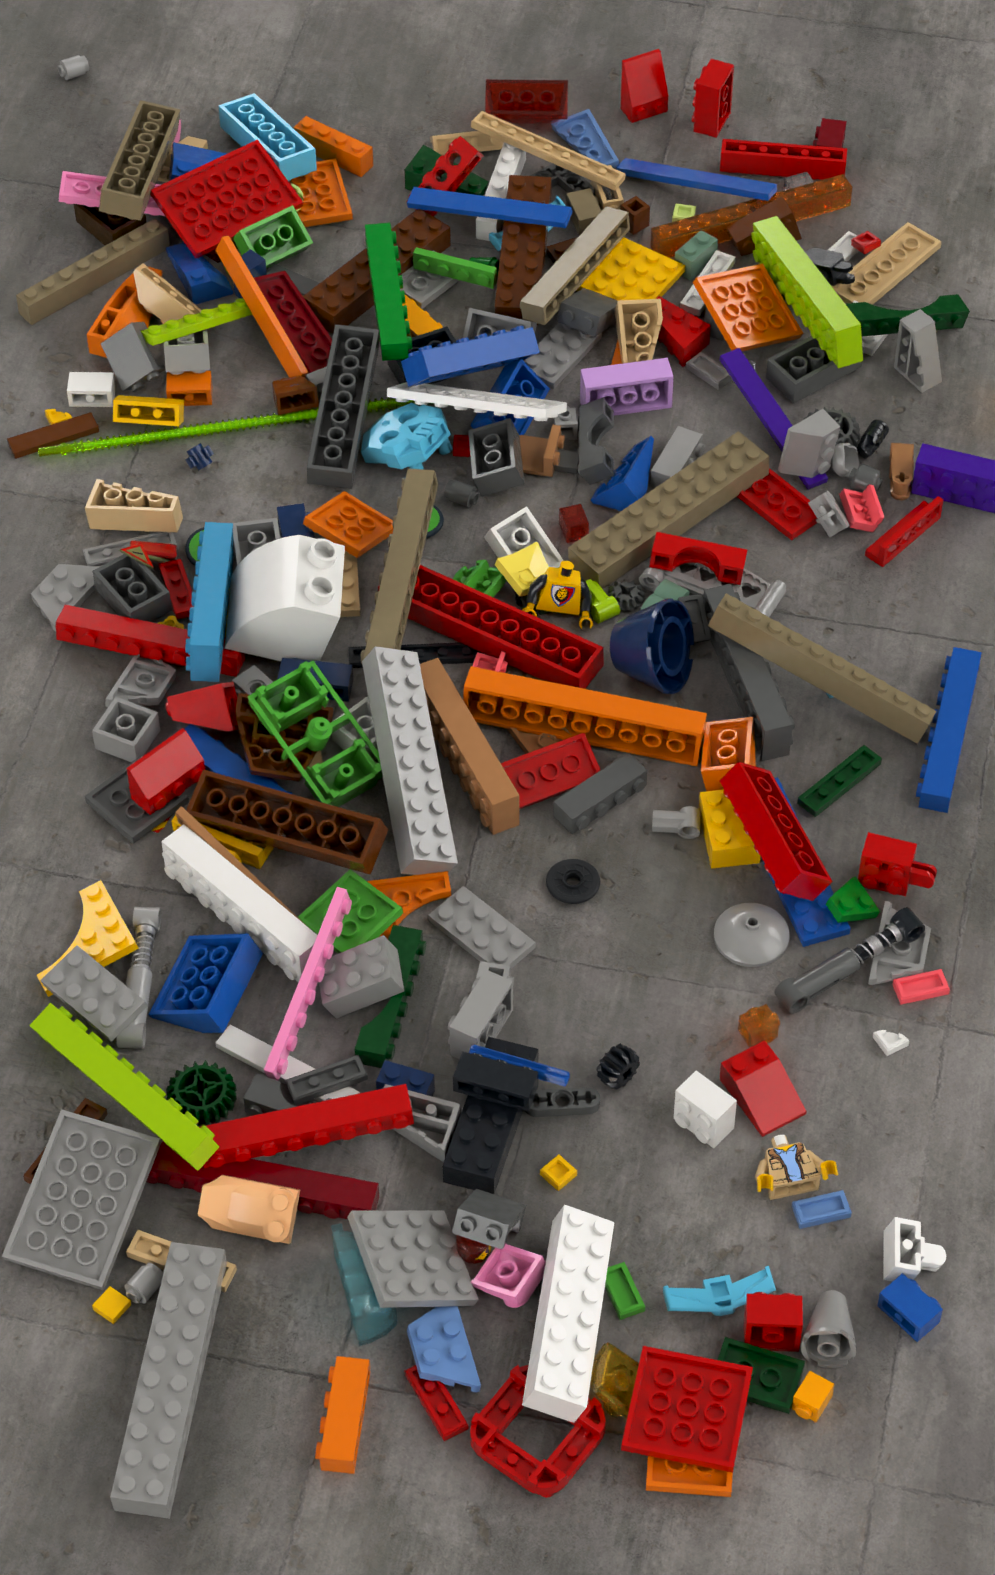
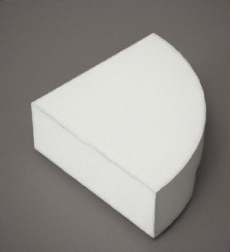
(890, 1042)

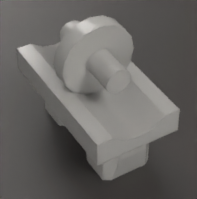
(828, 514)

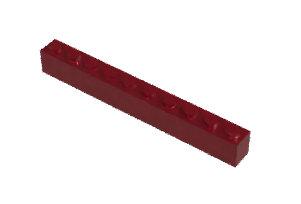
(319, 1191)

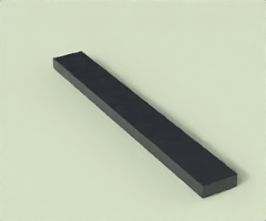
(446, 652)

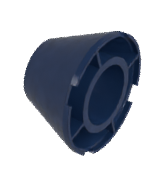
(655, 646)

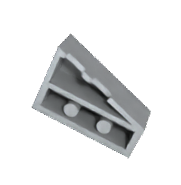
(433, 1123)

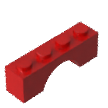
(674, 550)

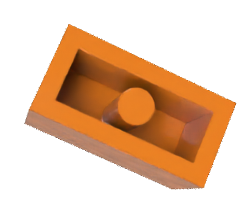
(190, 386)

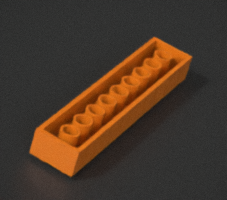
(605, 718)

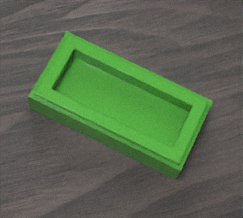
(623, 1291)

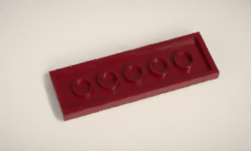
(297, 319)

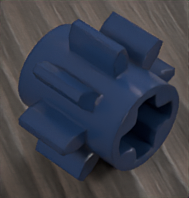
(199, 456)

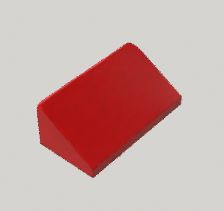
(160, 550)

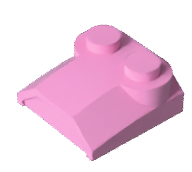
(510, 1275)

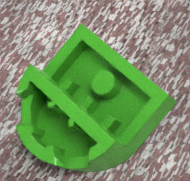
(481, 577)

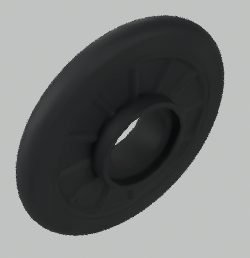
(573, 868)

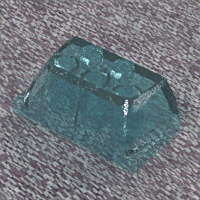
(367, 1316)

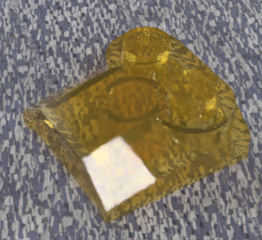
(614, 1379)

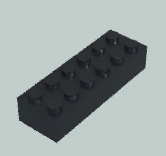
(484, 1133)

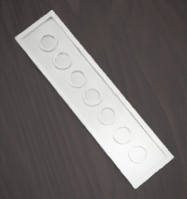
(478, 400)

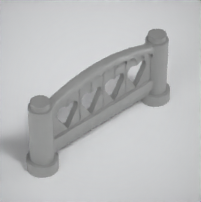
(764, 601)

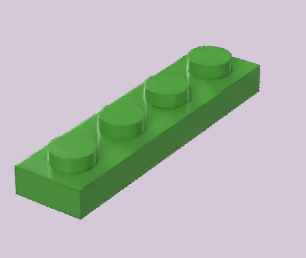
(455, 268)

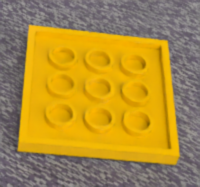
(633, 273)

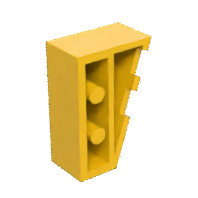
(724, 832)

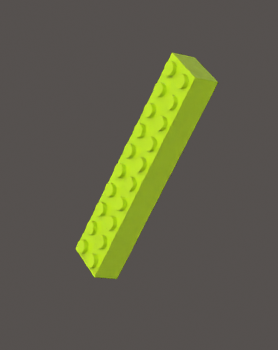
(808, 292)

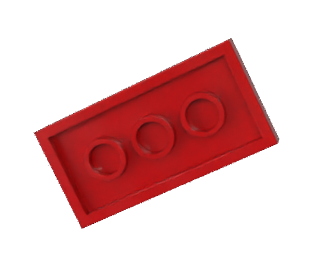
(780, 505)
(551, 769)

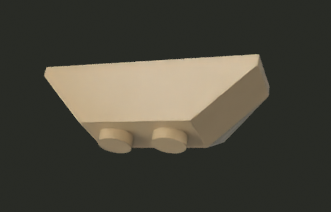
(161, 297)

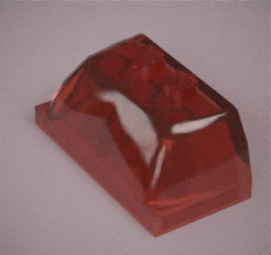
(527, 100)

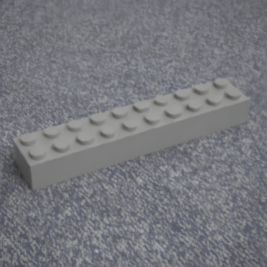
(409, 762)
(169, 1381)

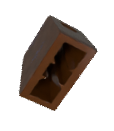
(291, 394)

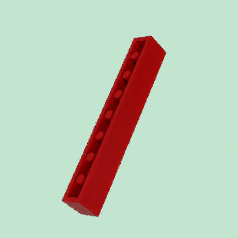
(133, 637)
(311, 1125)

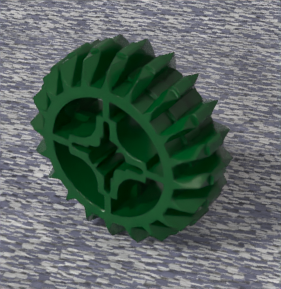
(216, 1087)

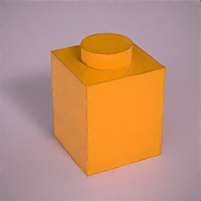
(812, 1396)

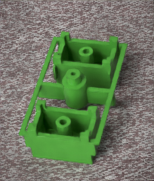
(296, 698)

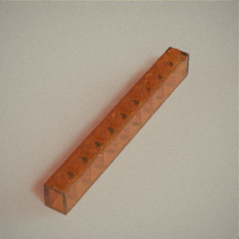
(804, 202)

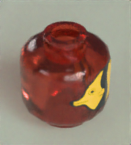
(472, 1251)

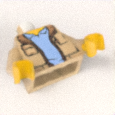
(791, 1169)

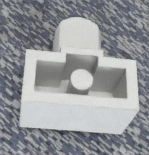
(907, 1251)

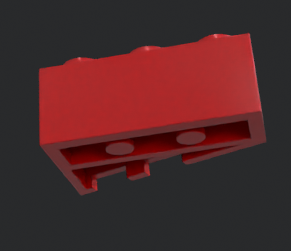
(682, 332)

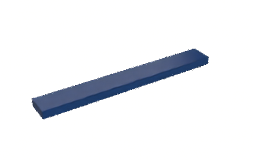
(697, 179)
(489, 207)

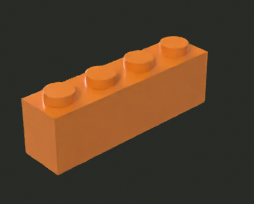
(332, 144)
(344, 1415)

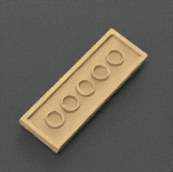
(888, 265)

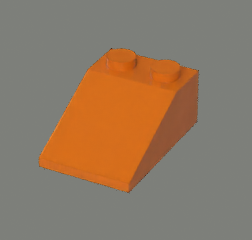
(724, 746)

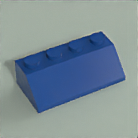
(515, 380)

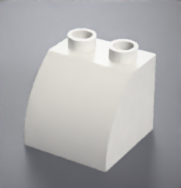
(286, 599)

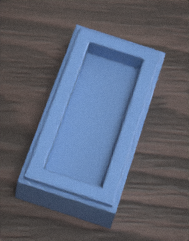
(821, 1209)

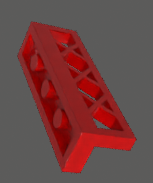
(905, 532)

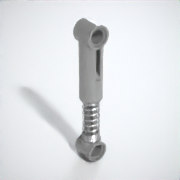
(139, 977)

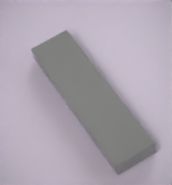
(105, 553)

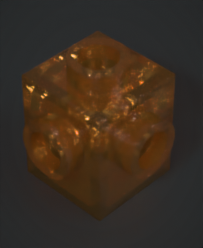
(759, 1025)

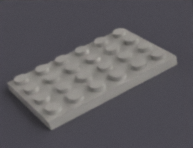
(82, 1199)

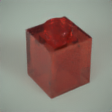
(573, 523)

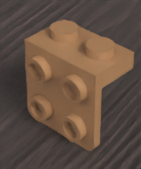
(542, 454)

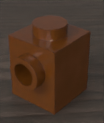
(638, 214)

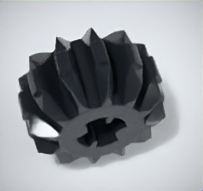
(618, 1066)

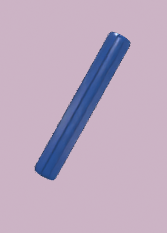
(545, 1072)

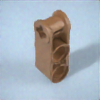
(901, 470)

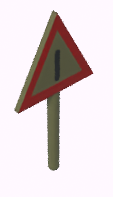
(138, 553)

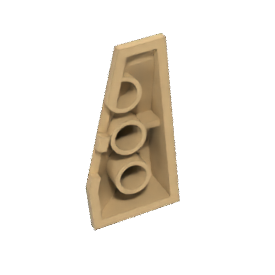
(638, 328)

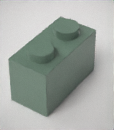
(696, 253)

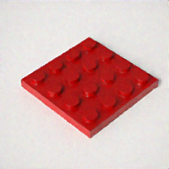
(687, 1409)

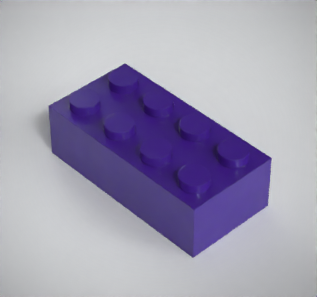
(955, 477)

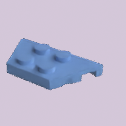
(443, 1348)

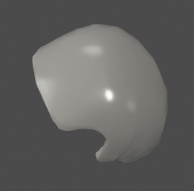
(842, 462)

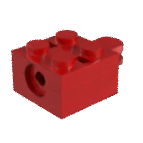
(891, 866)

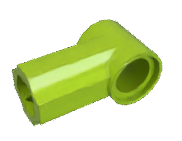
(602, 605)

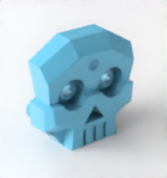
(407, 437)

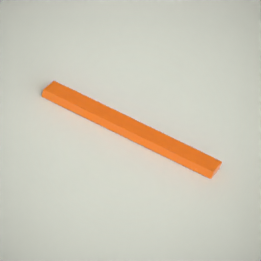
(260, 308)

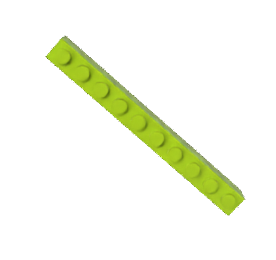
(125, 1086)

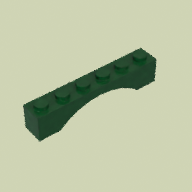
(946, 311)
(377, 1037)

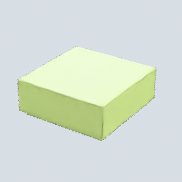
(683, 211)

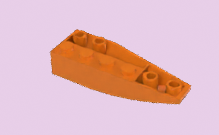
(118, 313)

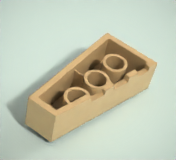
(132, 510)

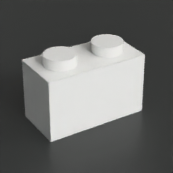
(91, 389)

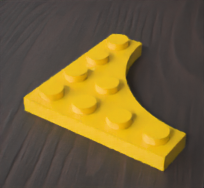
(101, 932)

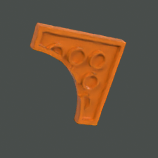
(413, 892)

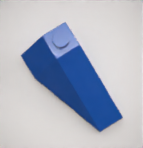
(198, 276)
(629, 479)

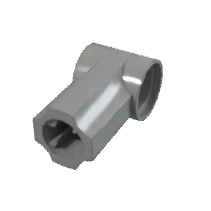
(684, 822)

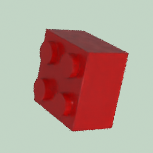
(773, 1321)

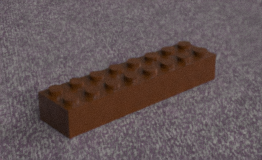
(522, 247)
(349, 289)
(288, 821)

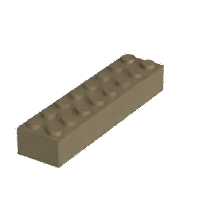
(139, 160)

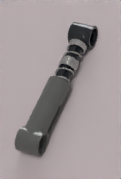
(797, 992)

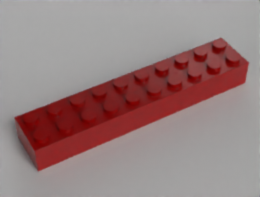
(497, 627)

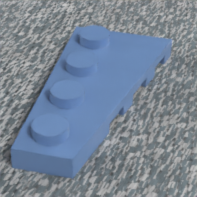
(586, 137)

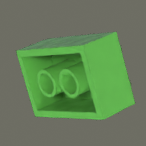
(275, 237)

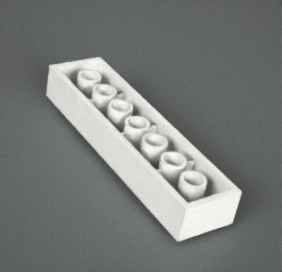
(238, 901)
(568, 1314)

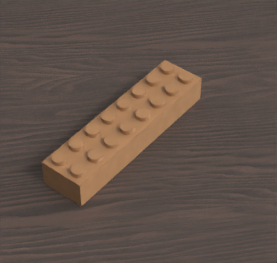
(469, 751)

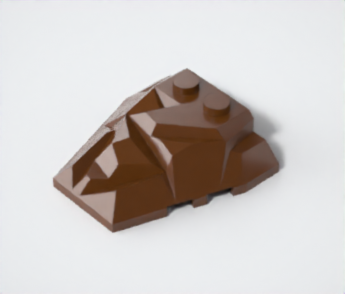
(264, 750)

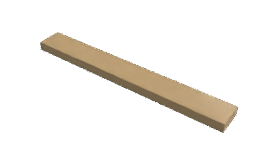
(548, 150)

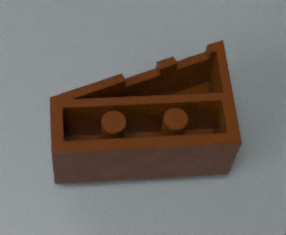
(741, 230)

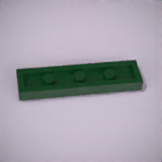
(839, 781)

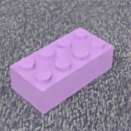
(629, 386)

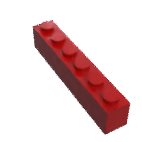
(781, 159)

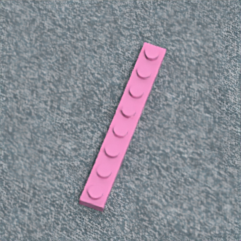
(305, 991)

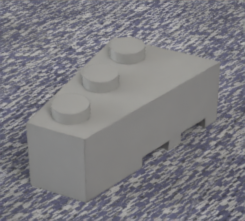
(918, 351)

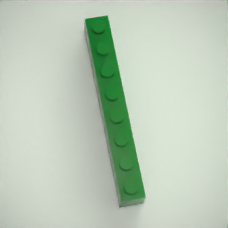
(387, 292)

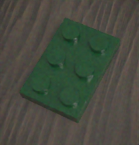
(773, 1374)

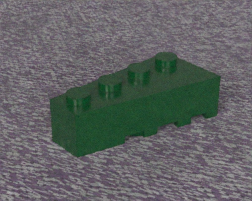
(426, 160)

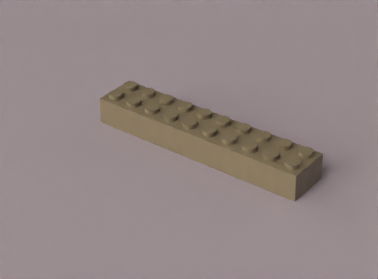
(669, 509)

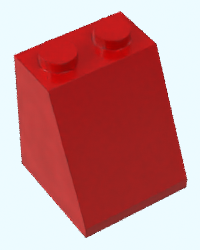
(206, 707)

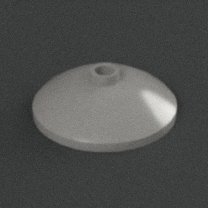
(751, 944)

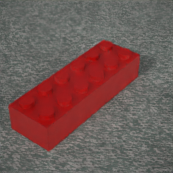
(775, 831)

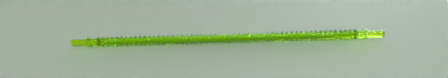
(67, 448)

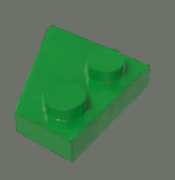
(852, 903)

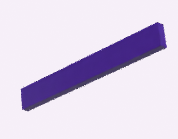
(763, 404)

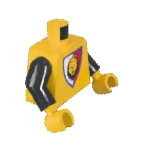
(560, 592)

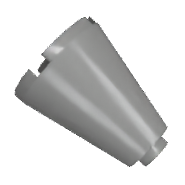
(829, 1332)

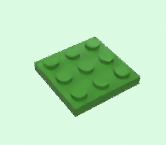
(368, 917)

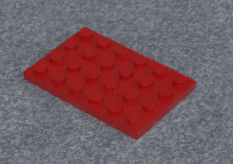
(225, 197)

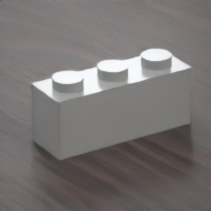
(678, 453)

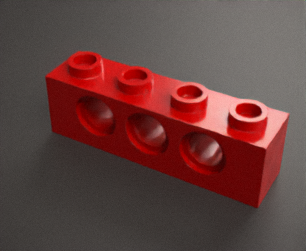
(455, 173)

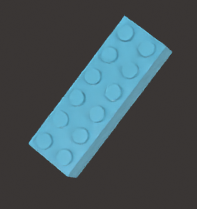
(253, 119)

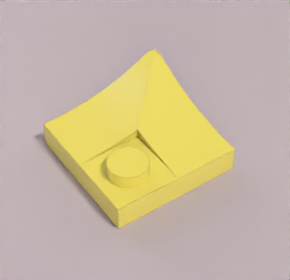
(522, 567)

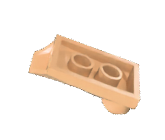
(250, 1208)

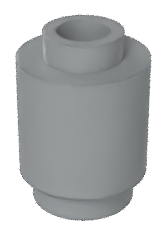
(73, 67)
(144, 1283)

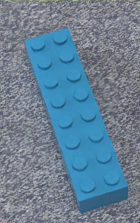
(210, 602)

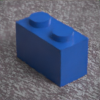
(910, 1307)

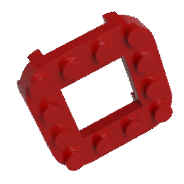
(535, 1476)

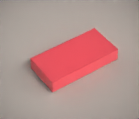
(921, 986)

